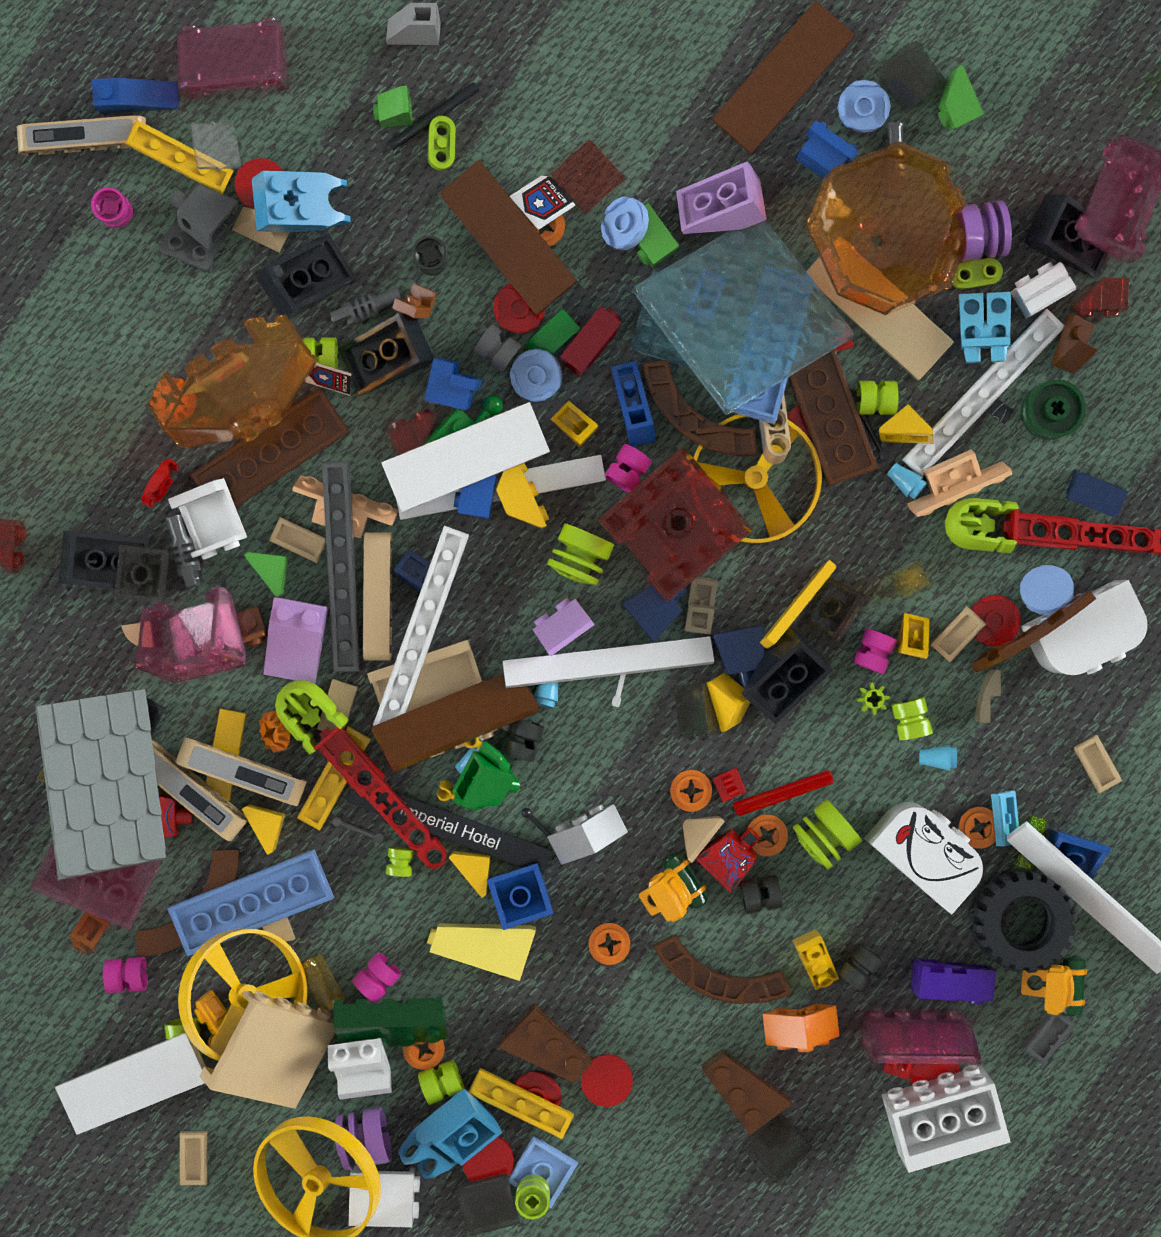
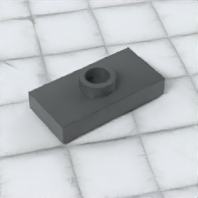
(1048, 1037)

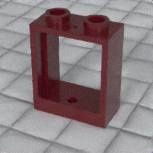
(591, 341)

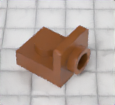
(417, 303)
(252, 626)
(88, 933)

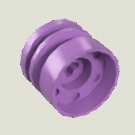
(986, 230)
(369, 1134)

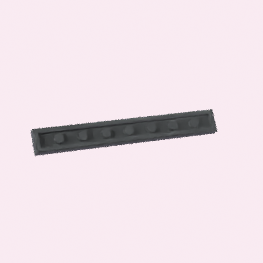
(341, 566)

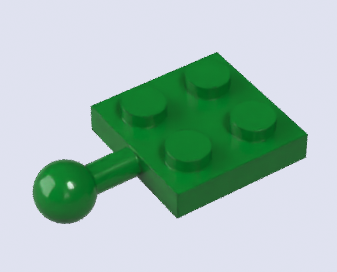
(459, 420)

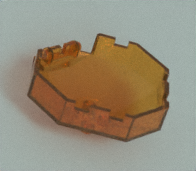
(914, 211)
(239, 389)

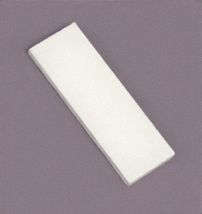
(465, 457)
(131, 1083)

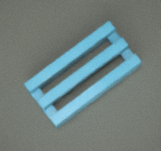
(1004, 816)

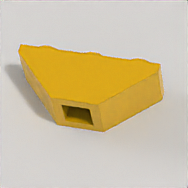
(518, 497)
(815, 959)

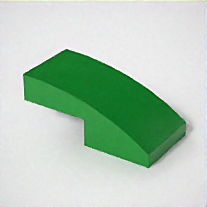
(554, 333)

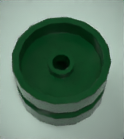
(1038, 407)

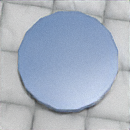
(856, 103)
(624, 223)
(536, 375)
(1046, 589)

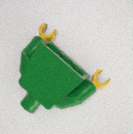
(483, 779)

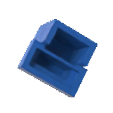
(825, 150)
(449, 386)

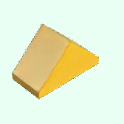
(574, 423)
(906, 428)
(914, 636)
(727, 701)
(266, 825)
(474, 868)

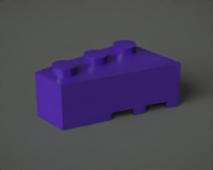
(952, 981)

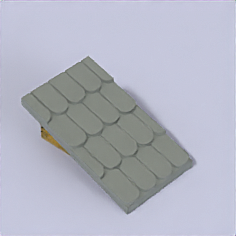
(101, 783)

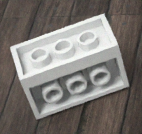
(945, 1118)

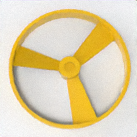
(756, 477)
(287, 987)
(315, 1177)

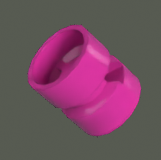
(112, 207)
(632, 460)
(875, 651)
(122, 975)
(373, 981)

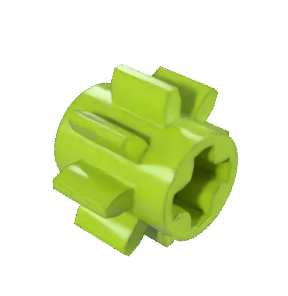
(867, 693)

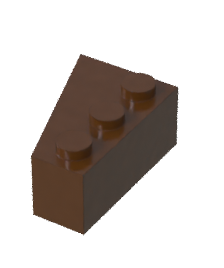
(546, 1045)
(745, 1092)

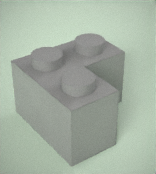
(587, 833)

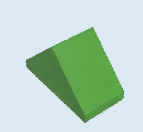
(271, 570)

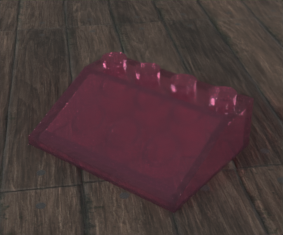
(107, 894)
(919, 1038)

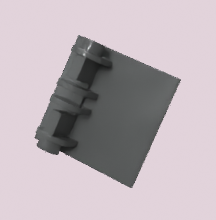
(186, 249)

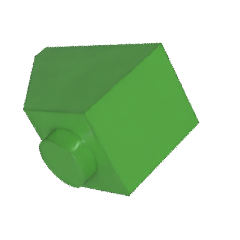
(958, 100)
(394, 108)
(657, 241)

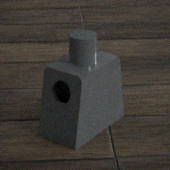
(204, 214)

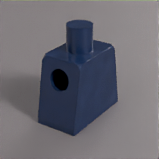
(653, 611)
(740, 651)

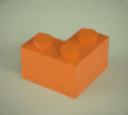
(801, 1027)

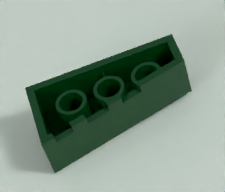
(393, 1022)

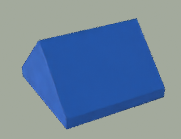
(1082, 852)
(520, 896)

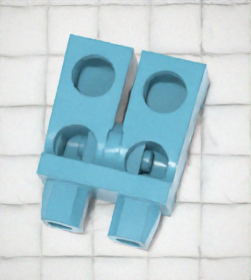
(988, 333)

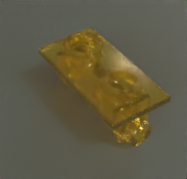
(322, 982)

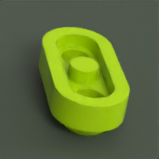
(441, 144)
(977, 273)

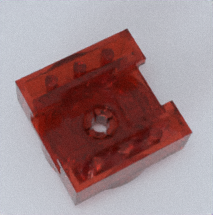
(647, 523)

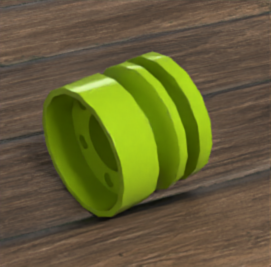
(580, 554)
(827, 834)

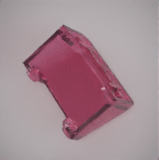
(231, 57)
(1123, 199)
(191, 640)

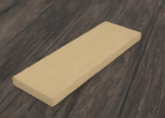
(903, 334)

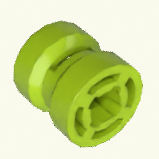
(399, 861)

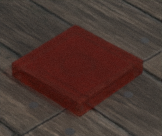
(587, 176)

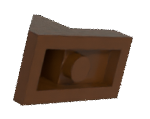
(1073, 345)

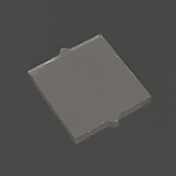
(215, 146)

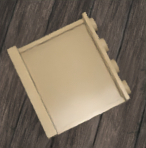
(441, 675)
(272, 1051)

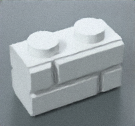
(1043, 289)

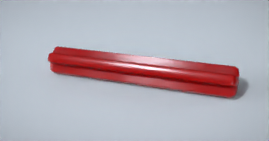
(783, 793)

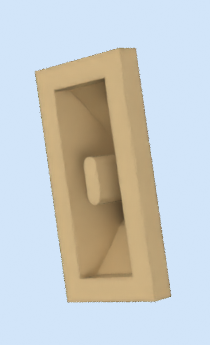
(246, 226)
(698, 833)

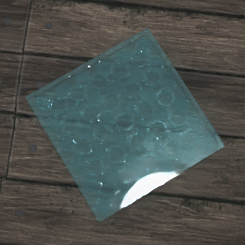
(743, 314)

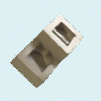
(701, 605)
(990, 687)

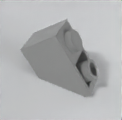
(415, 25)

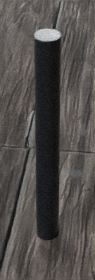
(441, 110)

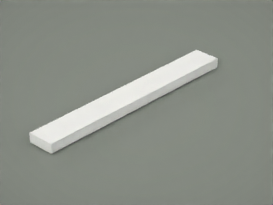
(985, 392)
(545, 479)
(422, 624)
(608, 662)
(1087, 894)

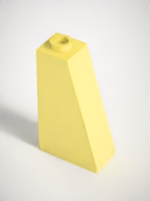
(484, 946)

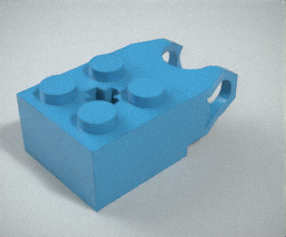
(295, 201)
(451, 1135)

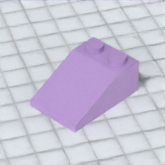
(722, 202)
(562, 626)
(295, 639)

